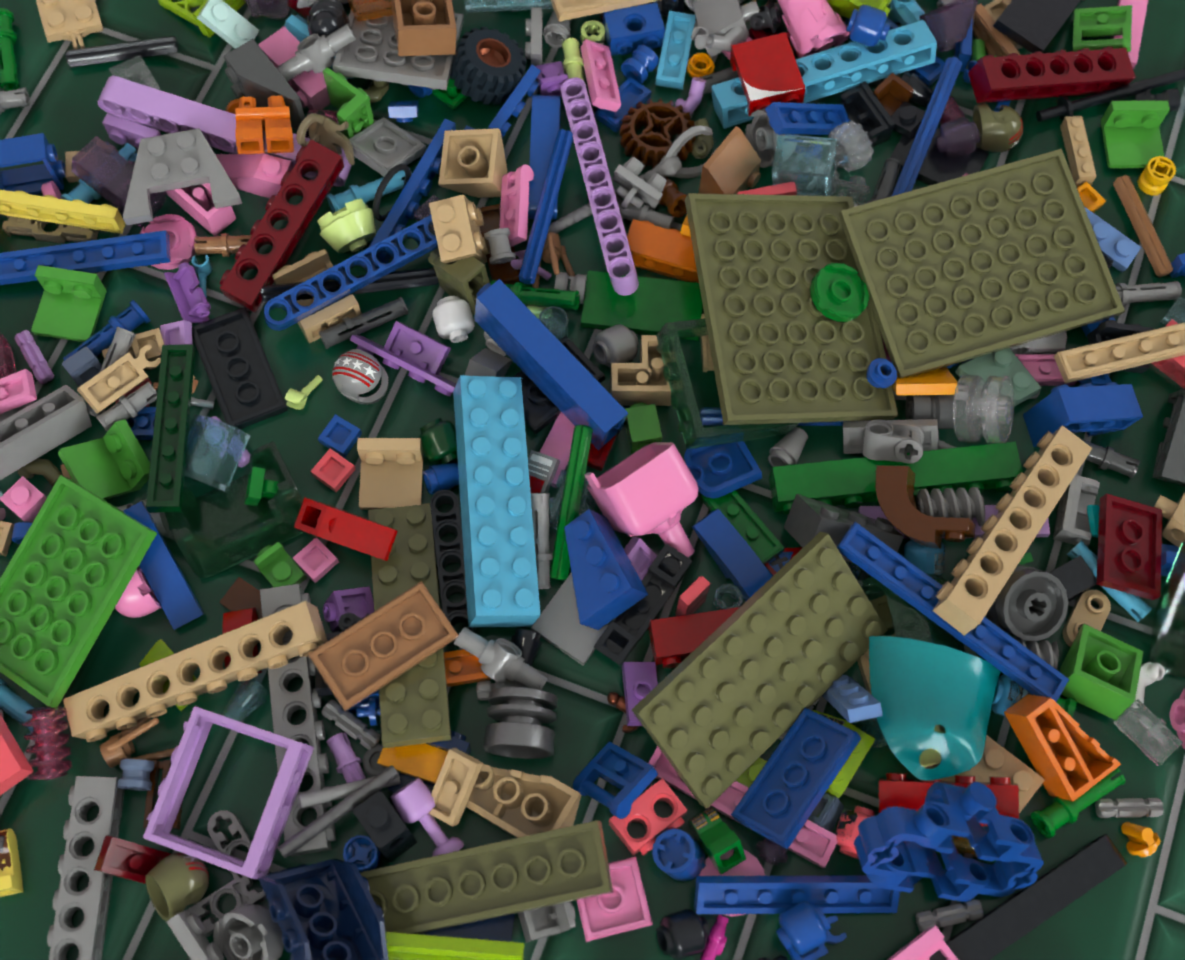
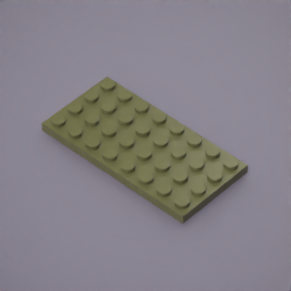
(760, 670)

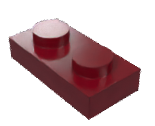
(127, 859)

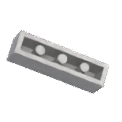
(41, 428)

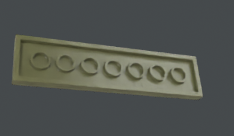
(415, 703)
(492, 879)

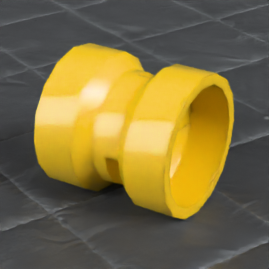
(1156, 175)

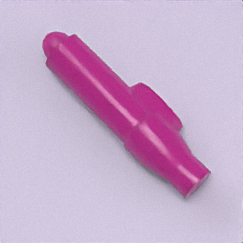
(716, 940)

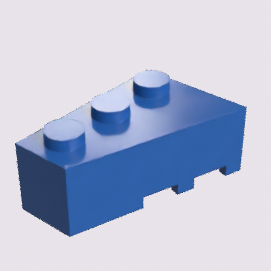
(1084, 410)
(600, 571)

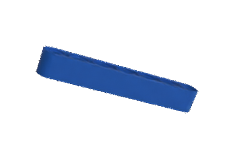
(348, 283)

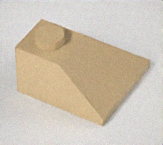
(473, 162)

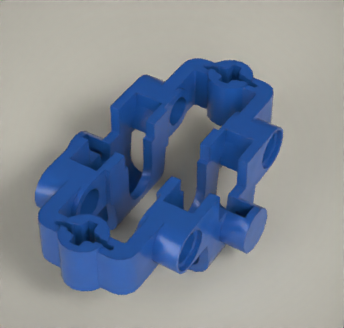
(901, 845)

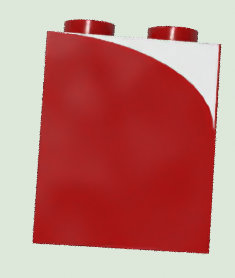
(767, 71)

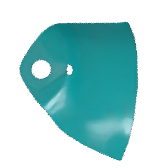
(929, 687)

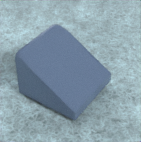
(82, 366)
(827, 812)

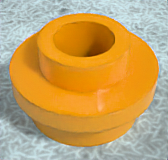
(700, 60)

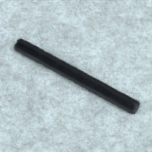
(391, 281)

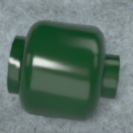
(439, 441)

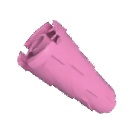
(812, 26)

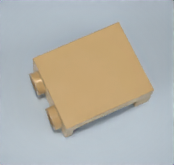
(330, 316)

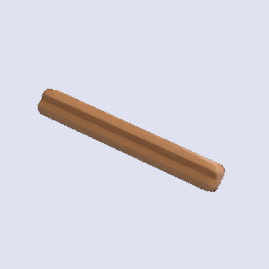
(1143, 226)

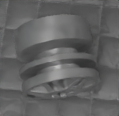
(521, 716)

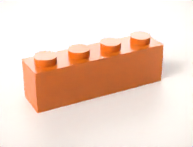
(662, 251)

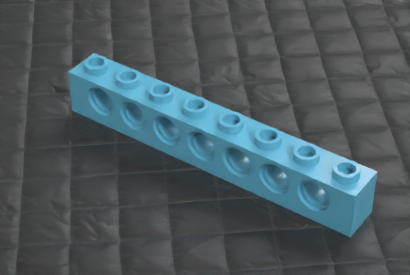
(840, 69)

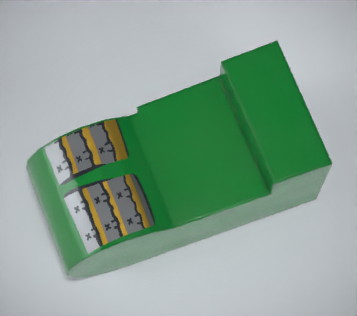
(717, 839)

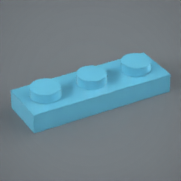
(675, 50)

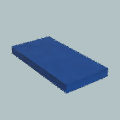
(796, 777)

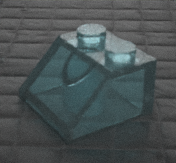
(213, 451)

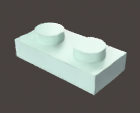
(227, 23)

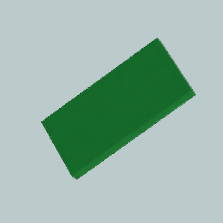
(645, 309)

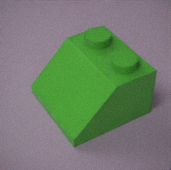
(1102, 672)

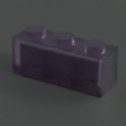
(109, 174)

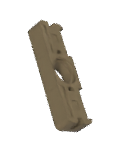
(35, 229)

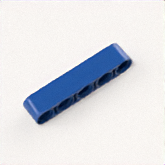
(544, 130)

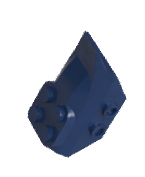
(326, 912)

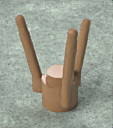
(551, 254)
(121, 745)

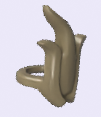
(327, 133)

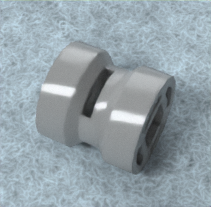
(577, 283)

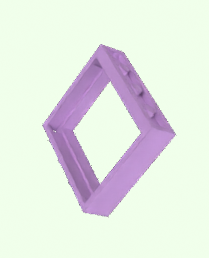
(276, 812)

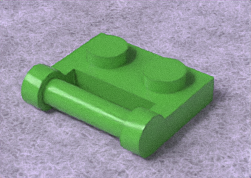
(1102, 22)

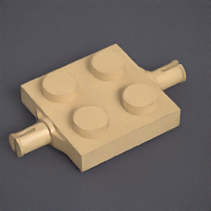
(69, 20)

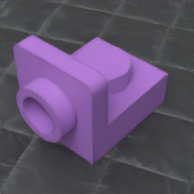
(551, 78)
(355, 601)

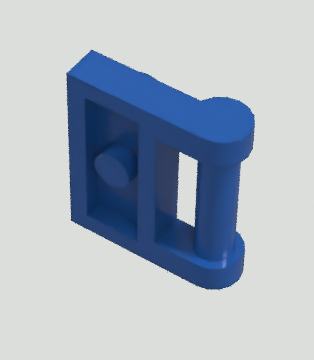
(619, 769)

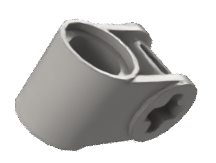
(891, 440)

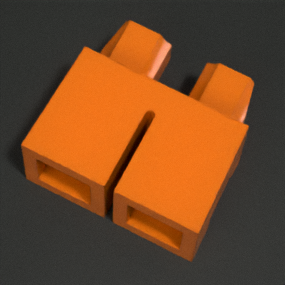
(252, 122)

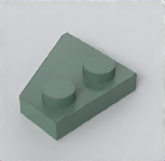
(1003, 364)

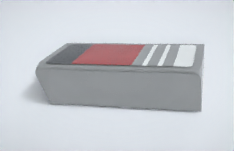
(541, 471)

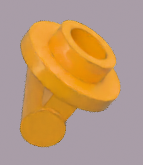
(1141, 839)

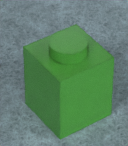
(642, 426)

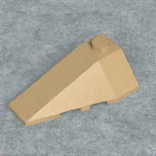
(523, 801)

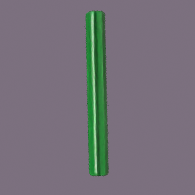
(571, 498)

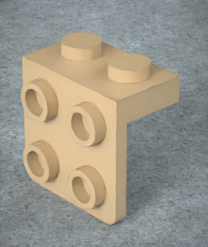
(458, 229)

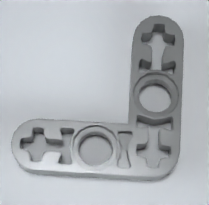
(240, 885)

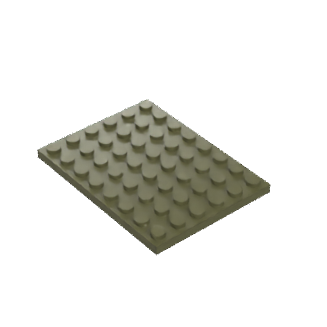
(980, 263)
(766, 338)

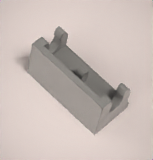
(1072, 514)

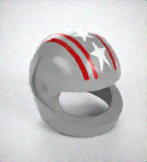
(357, 374)

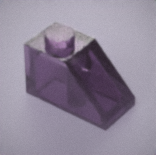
(950, 22)

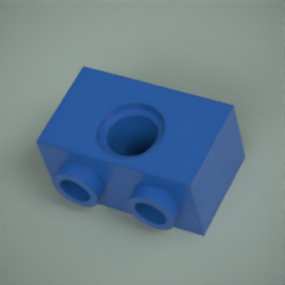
(633, 27)

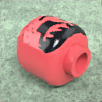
(848, 829)

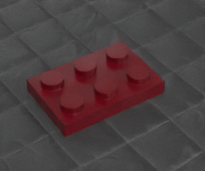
(1129, 547)

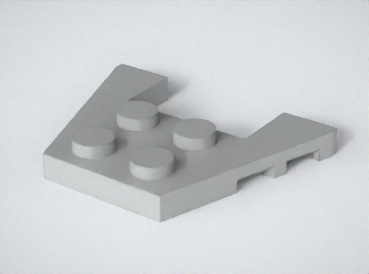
(175, 163)

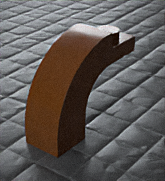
(897, 502)

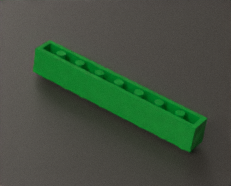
(853, 480)

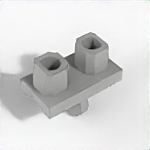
(636, 190)

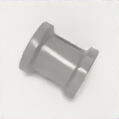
(499, 246)

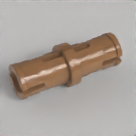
(219, 244)

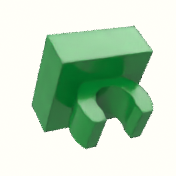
(258, 487)

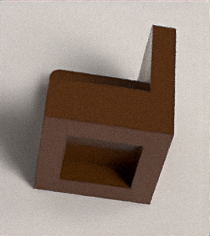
(893, 93)

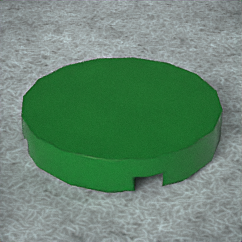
(839, 292)

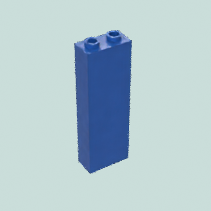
(548, 362)

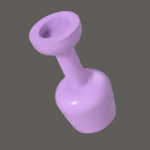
(414, 804)

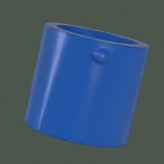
(678, 855)

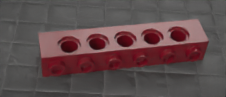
(1050, 74)
(299, 216)

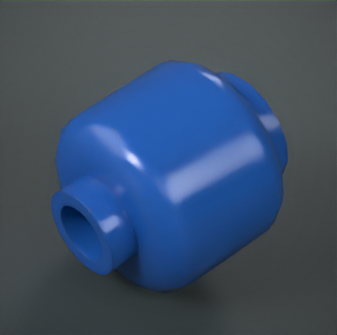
(868, 25)
(802, 927)

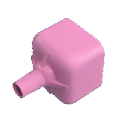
(647, 494)

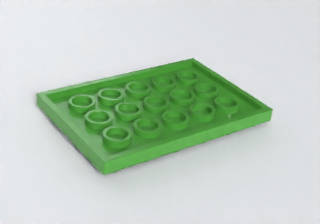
(65, 587)

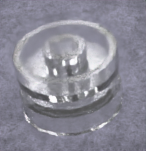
(983, 408)

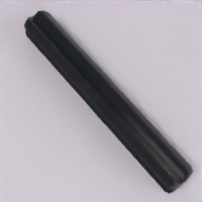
(121, 51)

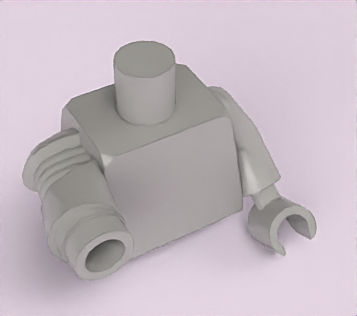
(721, 24)

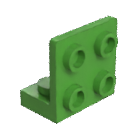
(350, 101)
(1133, 132)
(68, 303)
(108, 464)

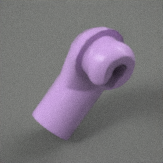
(694, 97)

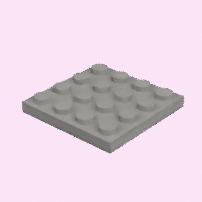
(376, 56)

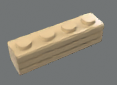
(1078, 150)

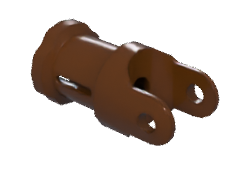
(673, 199)

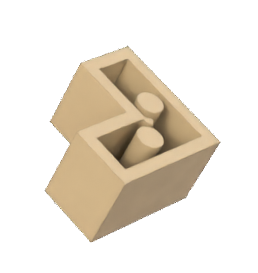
(641, 381)

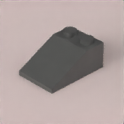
(258, 78)

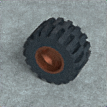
(487, 65)

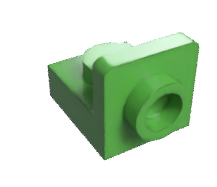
(278, 566)

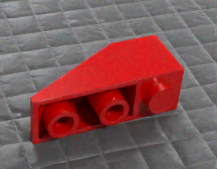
(345, 528)

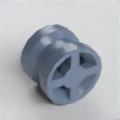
(135, 774)

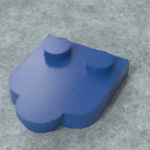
(722, 468)

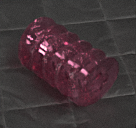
(48, 743)

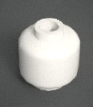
(453, 319)

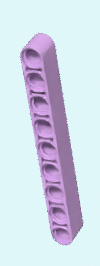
(178, 114)
(599, 187)

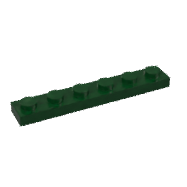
(171, 429)

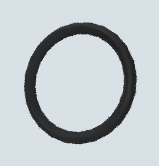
(382, 186)

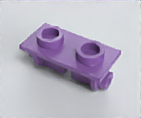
(188, 297)

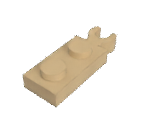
(117, 380)

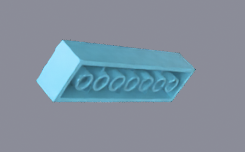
(495, 502)

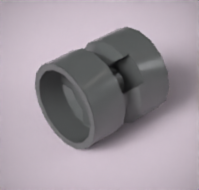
(931, 407)

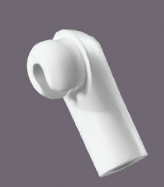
(1148, 674)

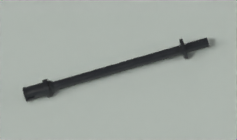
(1066, 107)

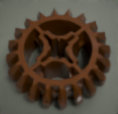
(660, 124)

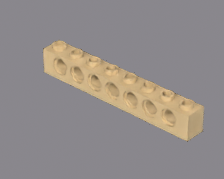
(1011, 530)
(87, 707)

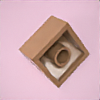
(731, 166)

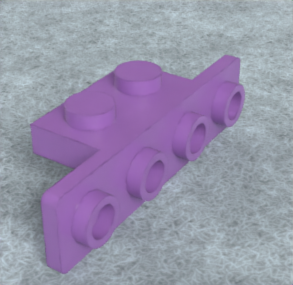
(414, 352)

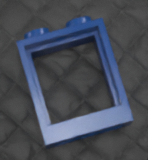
(29, 150)

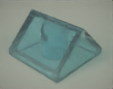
(806, 162)

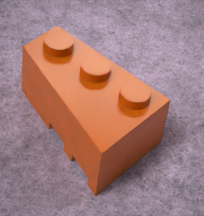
(1058, 747)

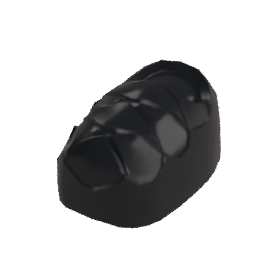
(326, 17)

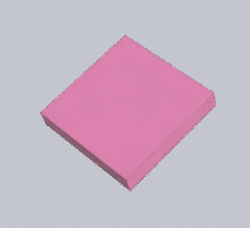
(616, 911)

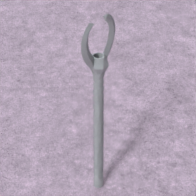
(668, 167)

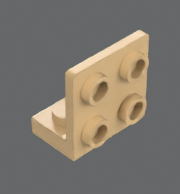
(390, 472)

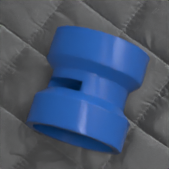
(642, 62)
(358, 849)

